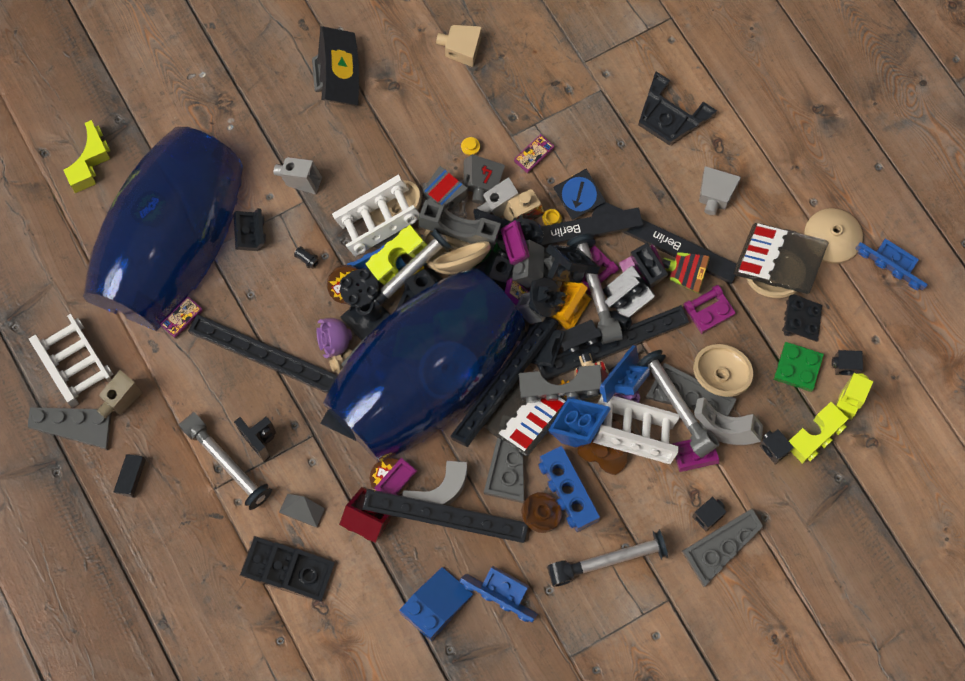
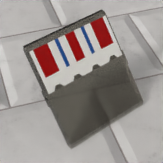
(781, 258)
(521, 422)

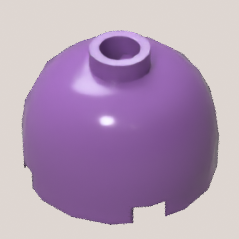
(333, 337)

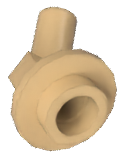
(337, 360)

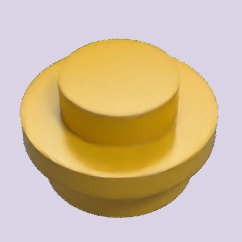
(470, 146)
(551, 217)

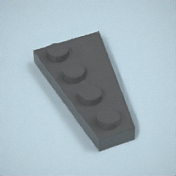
(690, 391)
(72, 424)
(505, 473)
(716, 549)

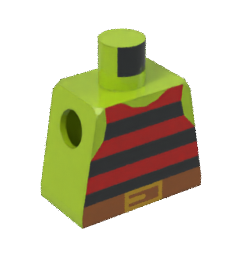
(687, 270)

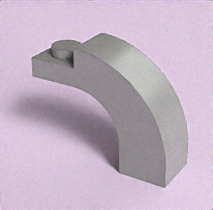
(727, 429)
(449, 489)

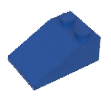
(578, 422)
(435, 603)

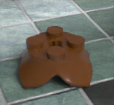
(608, 458)

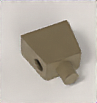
(118, 395)

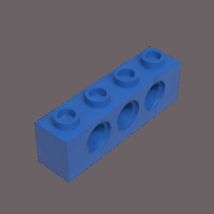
(558, 459)

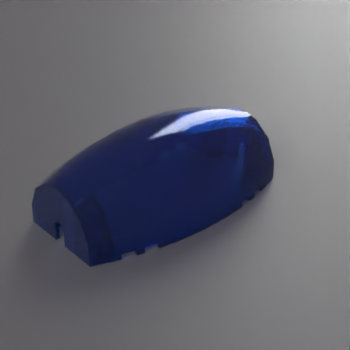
(164, 227)
(425, 363)

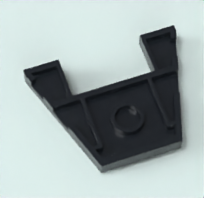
(666, 119)

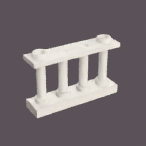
(369, 202)
(61, 377)
(633, 443)

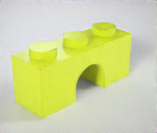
(384, 262)
(853, 395)
(830, 421)

